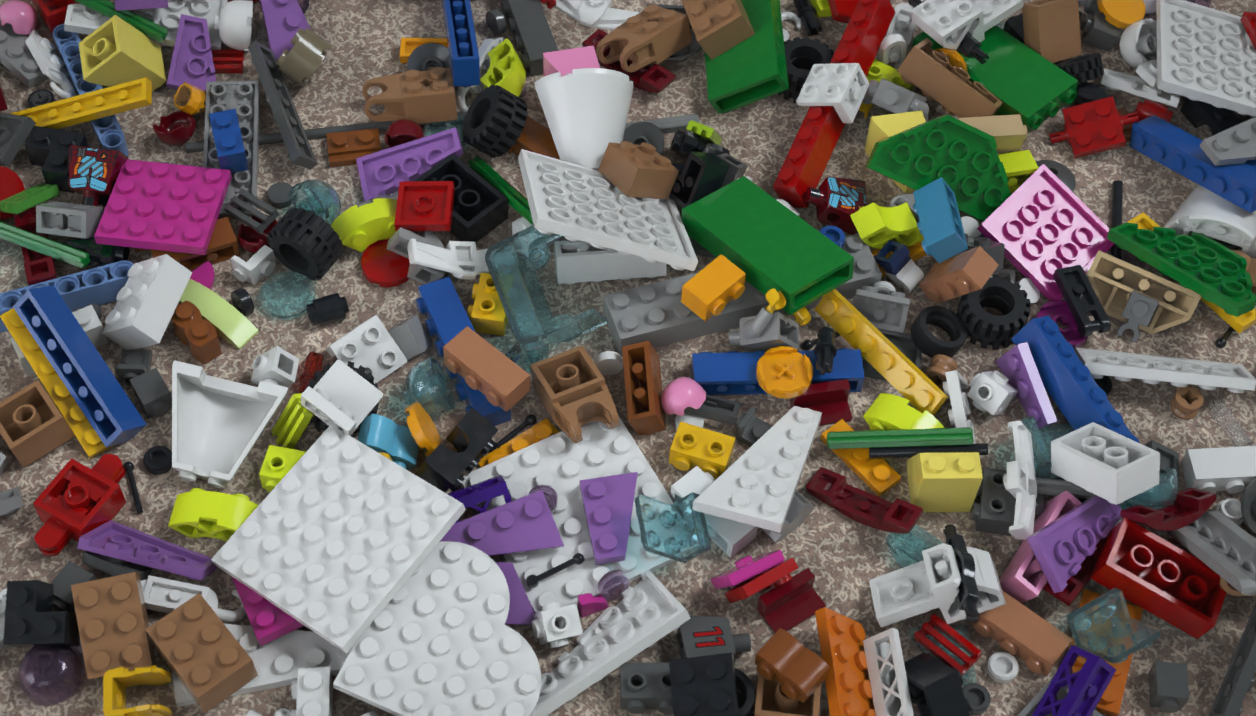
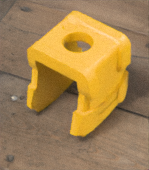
(115, 686)

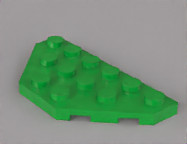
(946, 150)
(1193, 262)

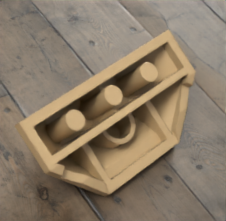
(1115, 281)

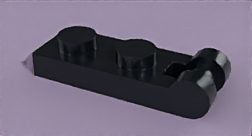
(1082, 300)

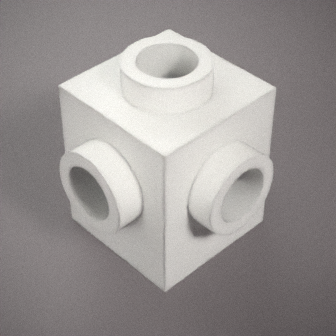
(275, 367)
(991, 392)
(556, 624)

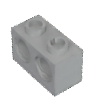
(68, 219)

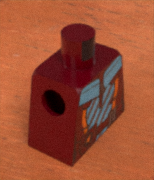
(94, 172)
(837, 200)

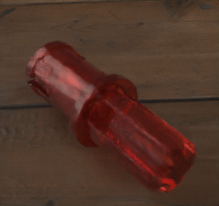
(313, 363)

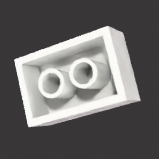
(146, 302)
(1105, 463)

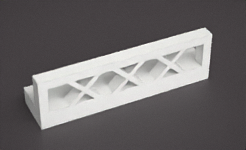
(889, 691)

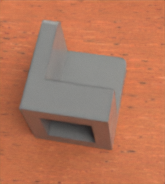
(410, 337)

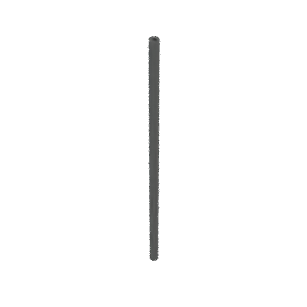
(316, 133)

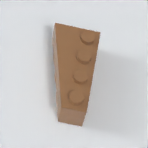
(946, 83)

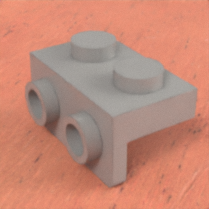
(882, 310)

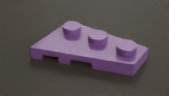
(1024, 376)

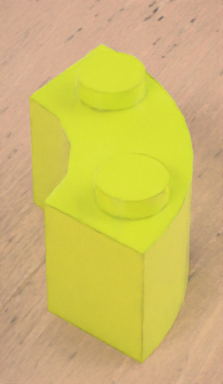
(505, 69)
(366, 224)
(880, 224)
(894, 413)
(210, 513)

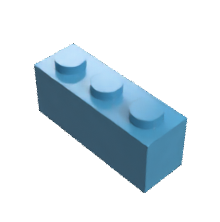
(939, 220)

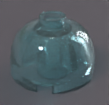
(316, 197)
(427, 386)
(1160, 495)

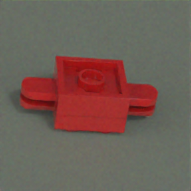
(67, 496)

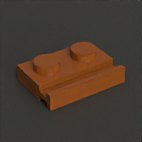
(349, 145)

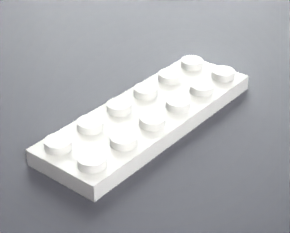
(1168, 369)

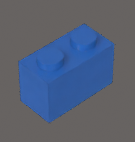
(228, 140)

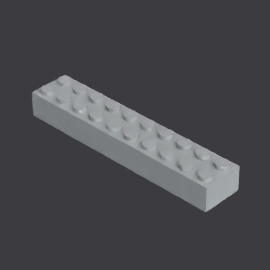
(658, 315)

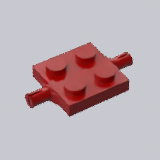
(1093, 127)

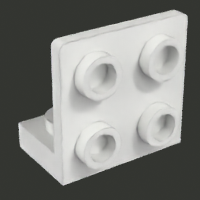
(837, 86)
(369, 347)
(341, 398)

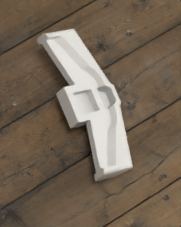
(595, 13)
(458, 258)
(1021, 481)

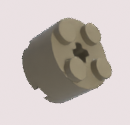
(303, 57)

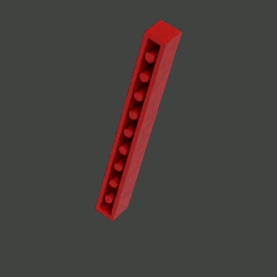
(822, 123)

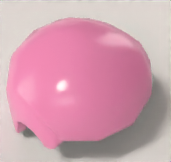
(20, 15)
(680, 394)

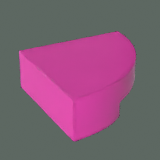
(204, 275)
(589, 605)

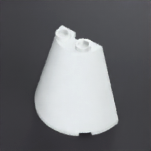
(585, 112)
(1217, 219)
(216, 422)

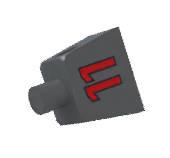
(709, 637)

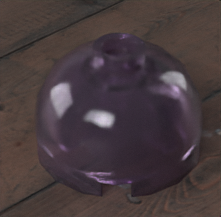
(50, 674)

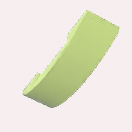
(222, 315)

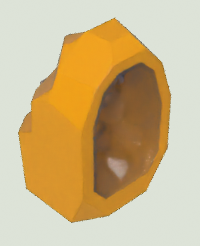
(190, 99)

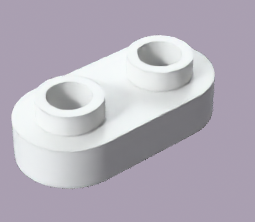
(893, 50)

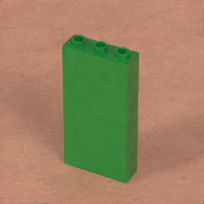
(752, 67)
(1018, 78)
(768, 243)

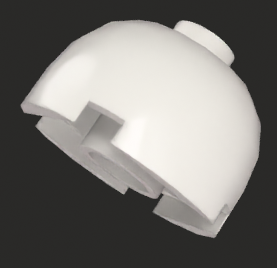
(235, 24)
(1139, 42)

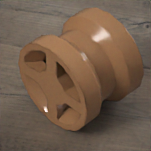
(938, 366)
(1180, 406)

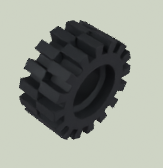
(1083, 67)

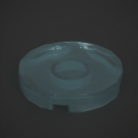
(287, 295)

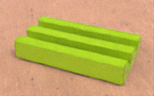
(704, 131)

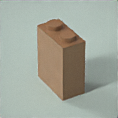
(1052, 28)

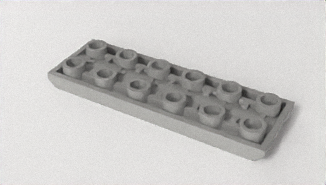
(245, 98)
(1222, 548)

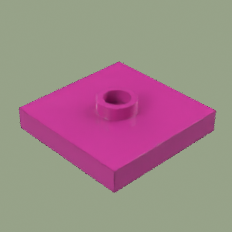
(747, 568)

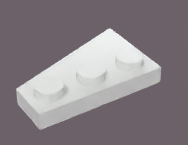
(1137, 86)
(959, 401)

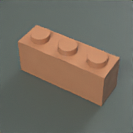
(958, 275)
(486, 369)
(1024, 635)

